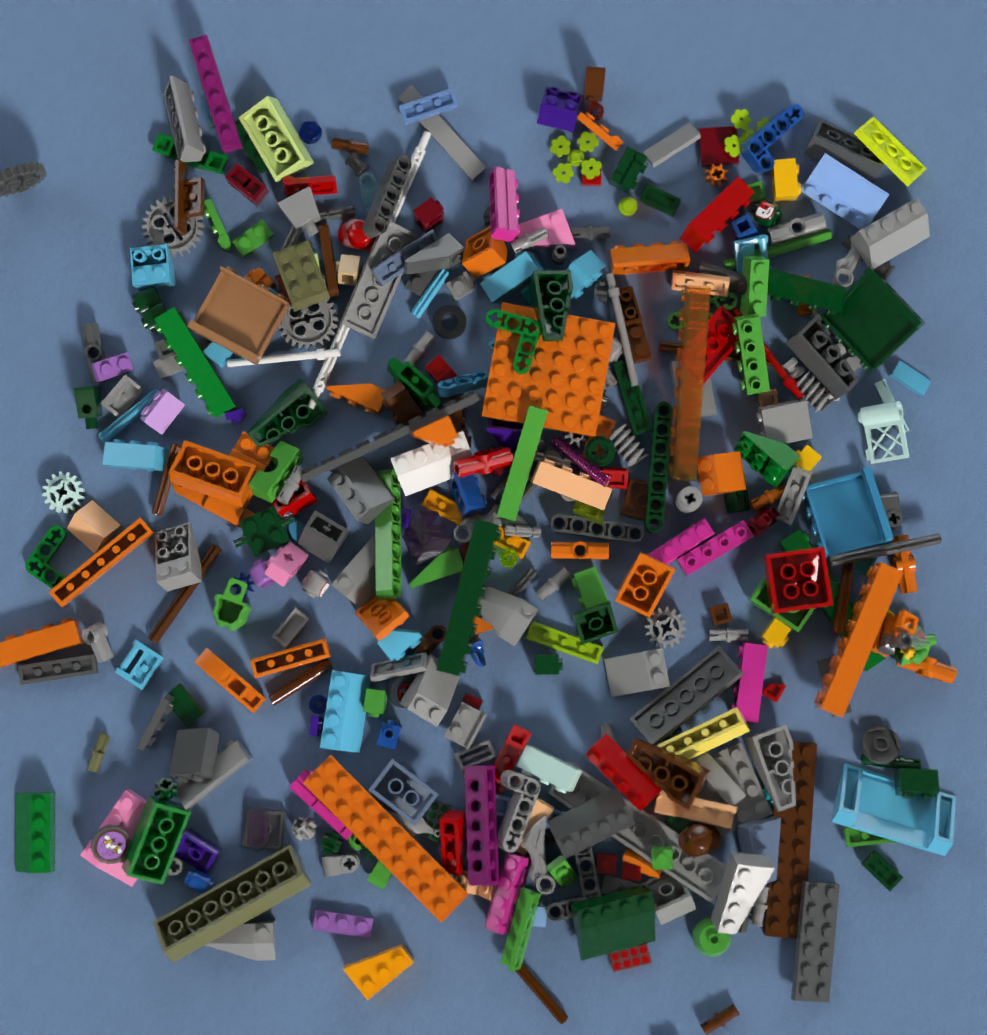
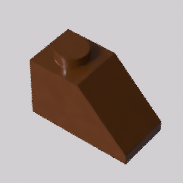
(594, 84)

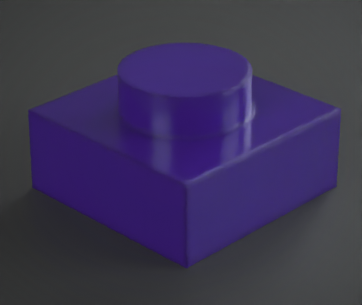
(236, 415)
(315, 725)

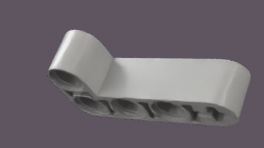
(513, 812)

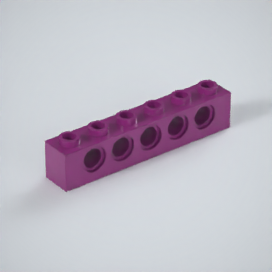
(488, 833)

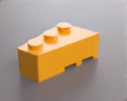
(379, 969)

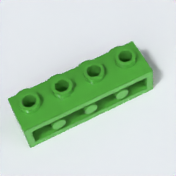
(751, 354)

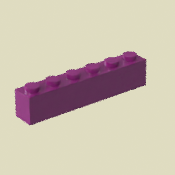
(215, 93)

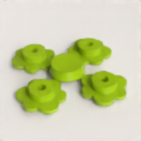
(743, 124)
(575, 157)

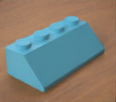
(344, 712)

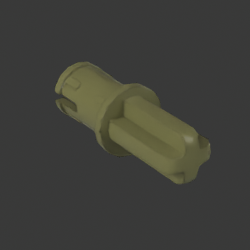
(98, 752)

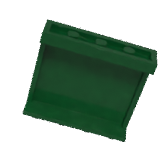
(873, 320)

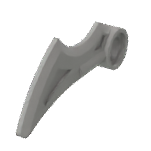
(847, 266)
(491, 517)
(534, 844)

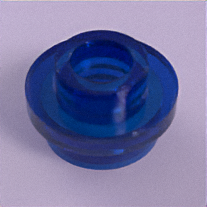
(313, 700)

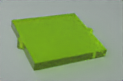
(589, 512)

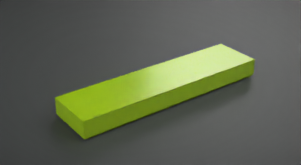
(563, 642)

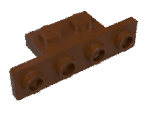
(188, 197)

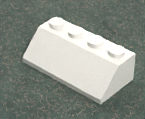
(429, 464)

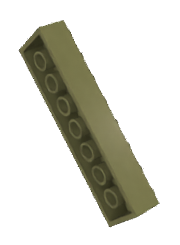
(231, 903)

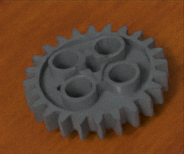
(21, 178)

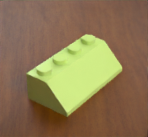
(276, 139)

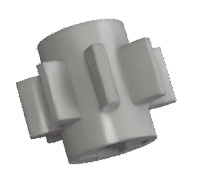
(577, 440)
(304, 828)

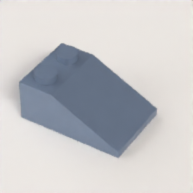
(403, 791)

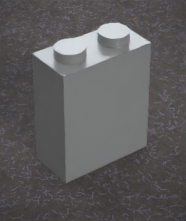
(785, 421)

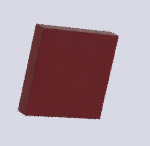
(713, 146)

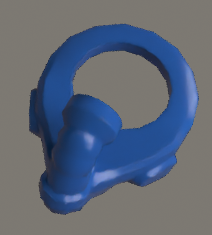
(476, 647)

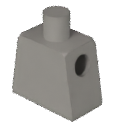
(301, 211)

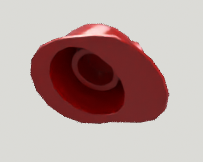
(352, 235)

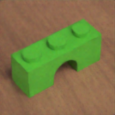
(756, 273)
(269, 484)

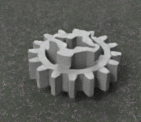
(656, 623)

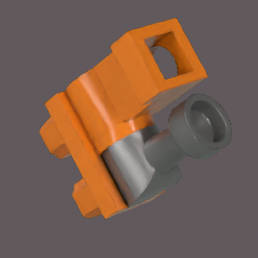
(895, 633)

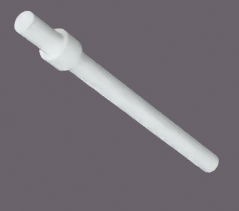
(320, 354)

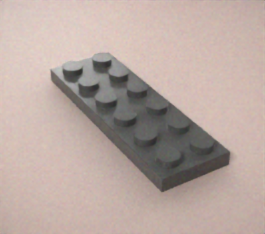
(686, 696)
(815, 941)

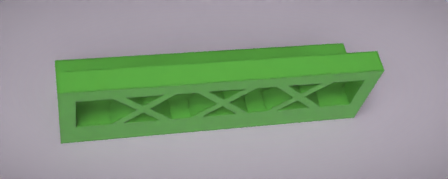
(520, 928)

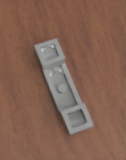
(720, 780)

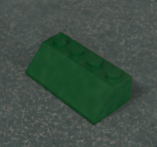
(806, 291)

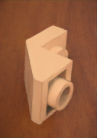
(483, 891)

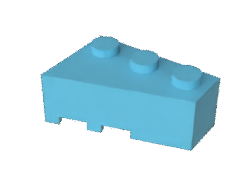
(511, 275)
(135, 455)

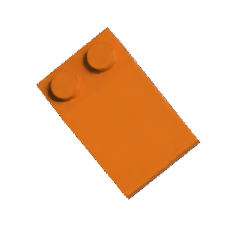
(644, 584)

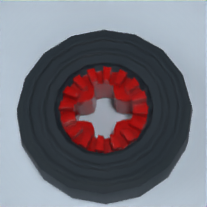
(393, 688)

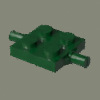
(264, 530)

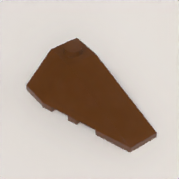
(672, 773)

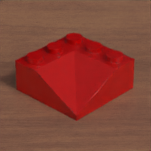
(797, 580)

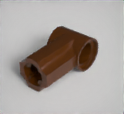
(429, 642)

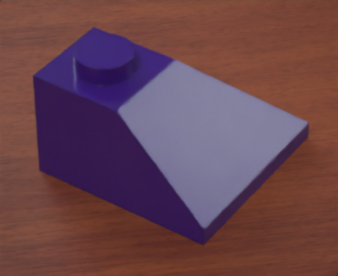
(505, 432)

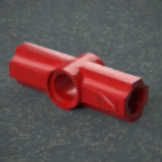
(483, 462)

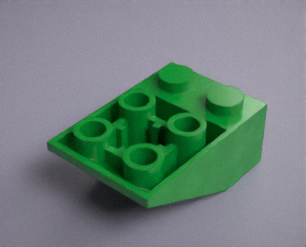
(767, 457)

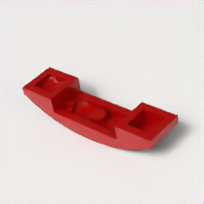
(510, 753)

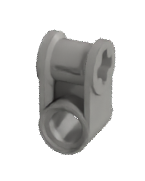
(336, 864)

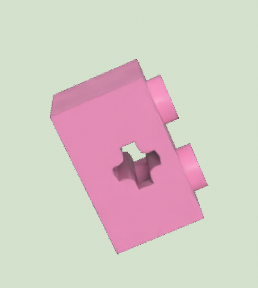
(285, 564)

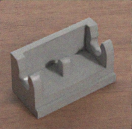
(122, 396)

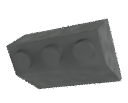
(361, 489)

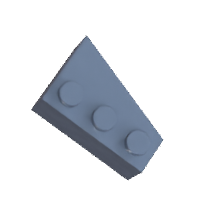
(761, 838)

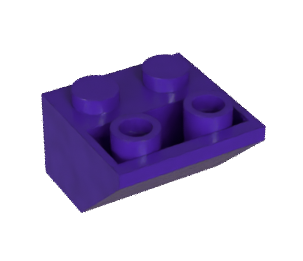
(559, 109)

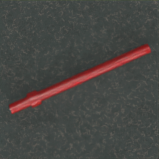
(789, 382)

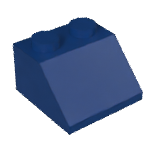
(467, 495)

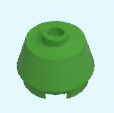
(708, 940)

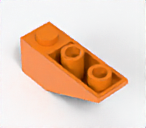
(360, 394)

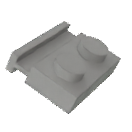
(465, 725)

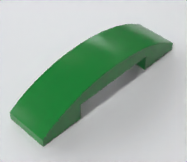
(210, 162)

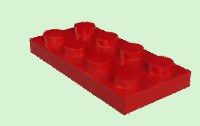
(719, 340)

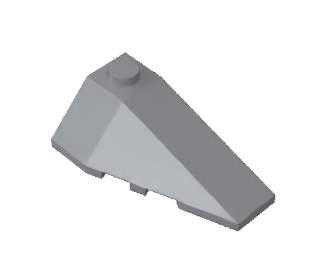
(359, 576)
(773, 760)

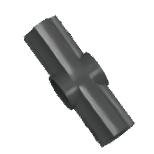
(92, 341)

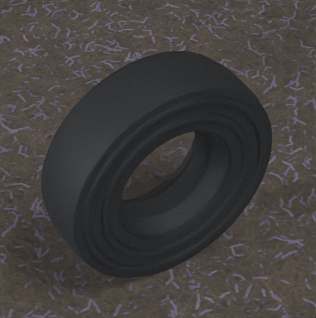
(449, 333)

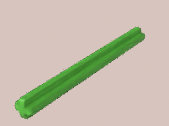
(788, 246)

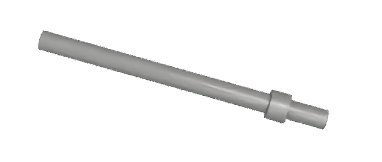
(614, 293)

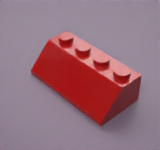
(623, 772)

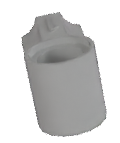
(96, 637)

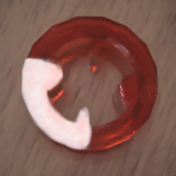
(597, 106)

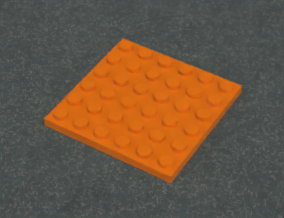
(563, 375)

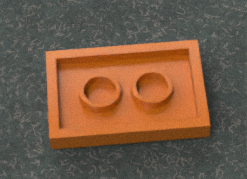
(381, 616)

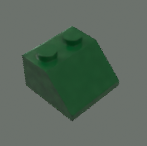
(594, 622)

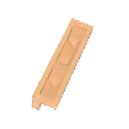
(700, 811)

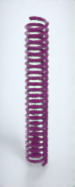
(597, 478)

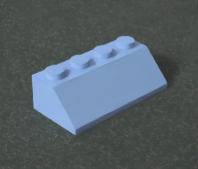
(844, 192)

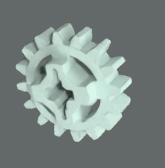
(61, 500)

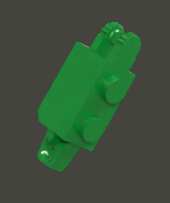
(417, 385)

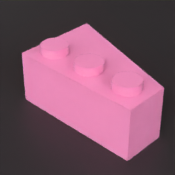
(557, 229)

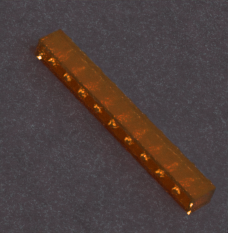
(690, 382)

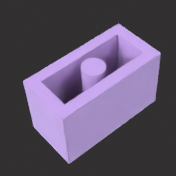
(161, 411)

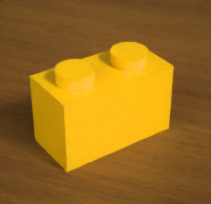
(784, 180)

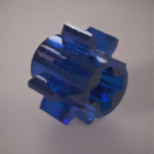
(249, 583)

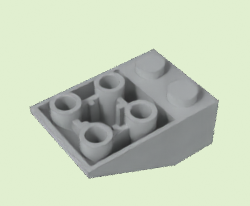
(177, 557)

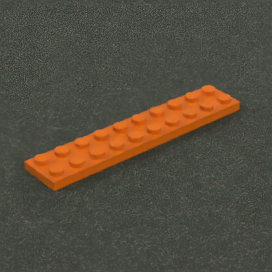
(385, 838)

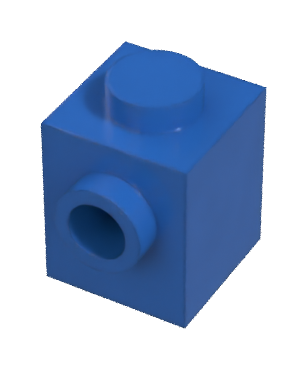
(744, 228)
(389, 734)

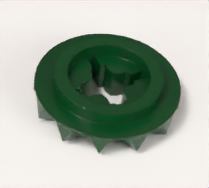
(607, 456)

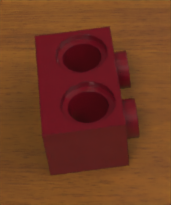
(246, 184)
(429, 214)

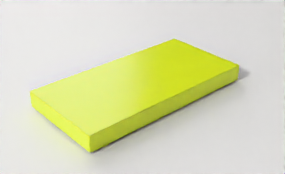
(890, 151)

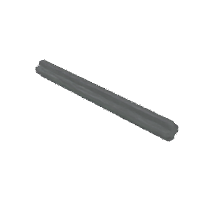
(886, 549)

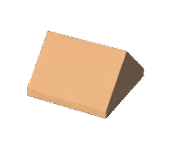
(93, 526)

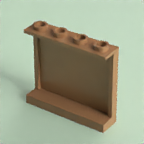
(240, 315)

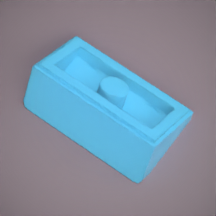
(910, 378)

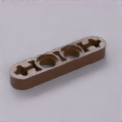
(329, 261)

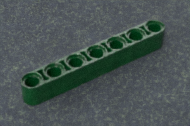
(662, 459)

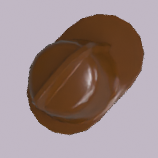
(699, 839)

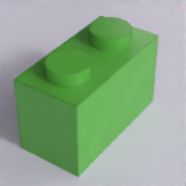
(589, 587)

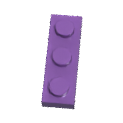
(343, 923)

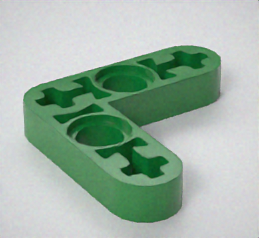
(525, 335)
(44, 560)

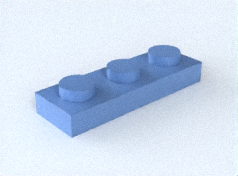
(428, 106)

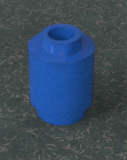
(199, 881)

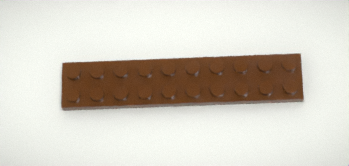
(794, 847)

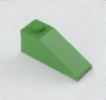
(442, 566)

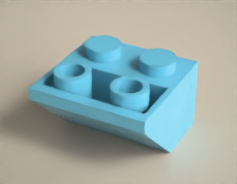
(152, 267)
(398, 641)

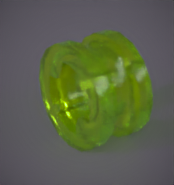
(504, 559)

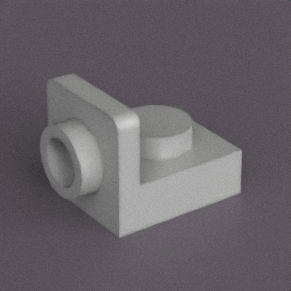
(461, 285)

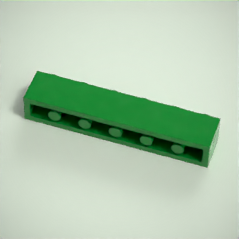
(195, 362)

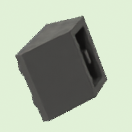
(322, 537)

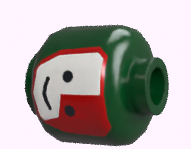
(767, 213)

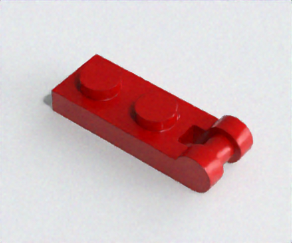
(319, 185)

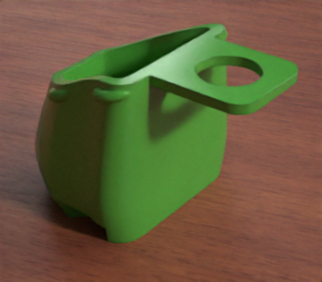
(229, 608)

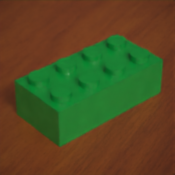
(156, 840)

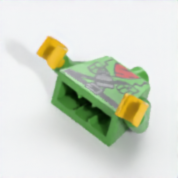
(918, 650)

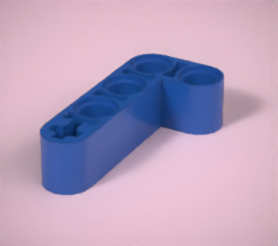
(772, 133)

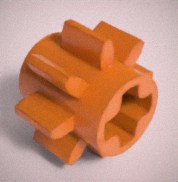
(718, 170)

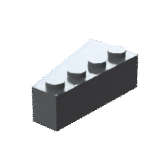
(822, 357)

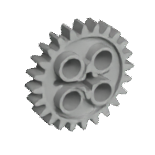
(158, 235)
(311, 336)

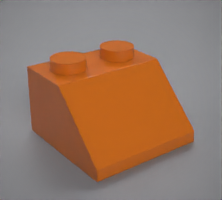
(483, 253)
(721, 473)

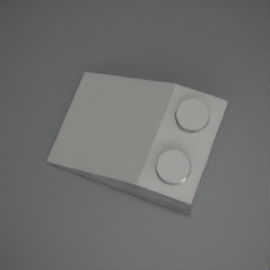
(637, 672)
(430, 693)

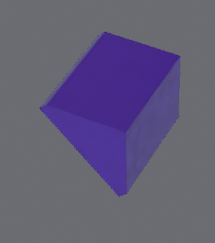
(197, 850)

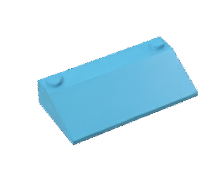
(869, 804)

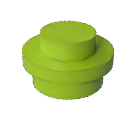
(627, 206)

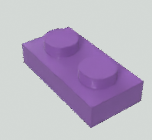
(112, 366)

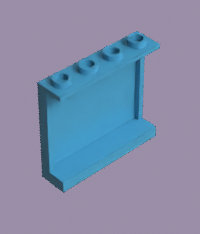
(847, 513)

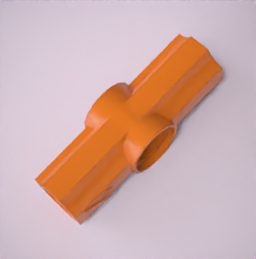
(593, 550)
(905, 562)
(932, 669)

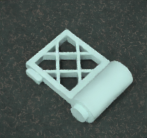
(882, 416)

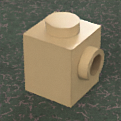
(348, 269)

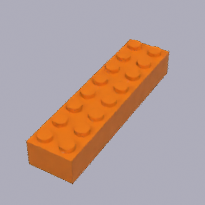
(858, 639)

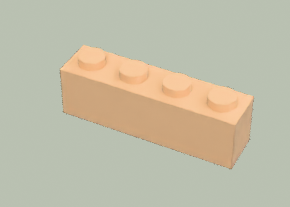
(571, 485)

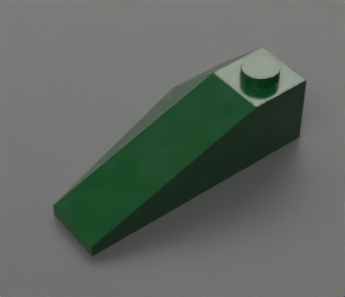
(551, 300)
(287, 415)

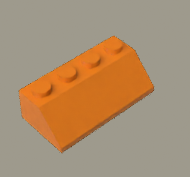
(649, 258)
(212, 473)

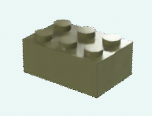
(301, 275)

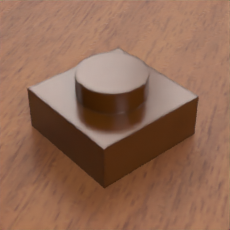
(720, 614)

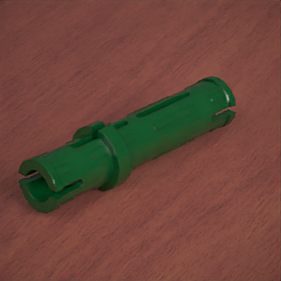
(898, 762)

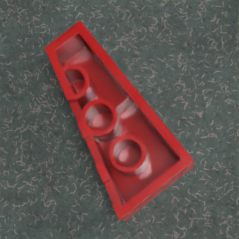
(716, 215)

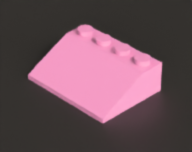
(124, 814)

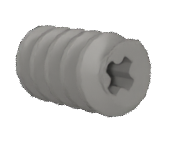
(814, 393)
(627, 446)
(695, 499)

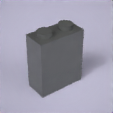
(194, 755)

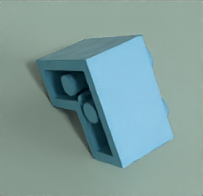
(584, 272)

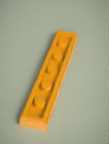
(448, 509)

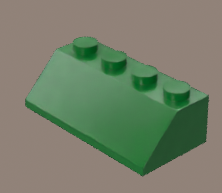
(35, 832)

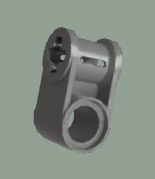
(892, 508)

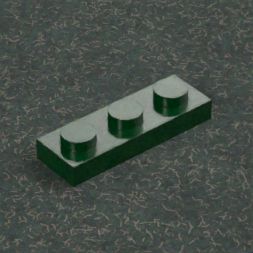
(250, 149)

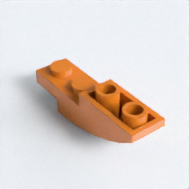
(229, 680)

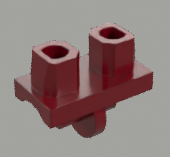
(762, 520)

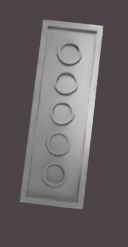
(369, 300)

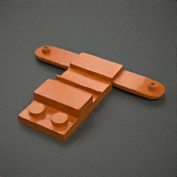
(244, 450)

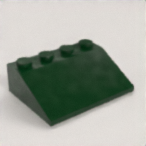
(614, 921)

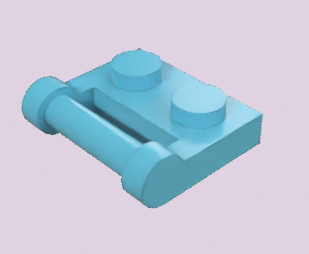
(745, 247)
(144, 667)

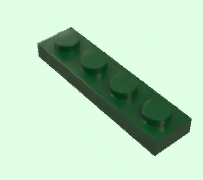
(632, 400)

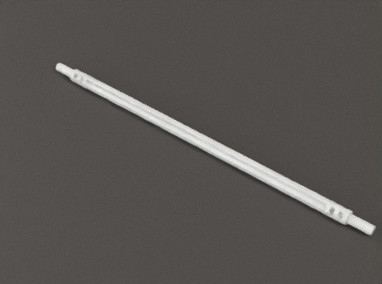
(342, 332)

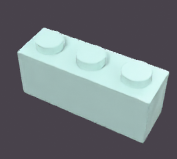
(549, 769)

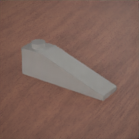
(507, 614)
(250, 940)

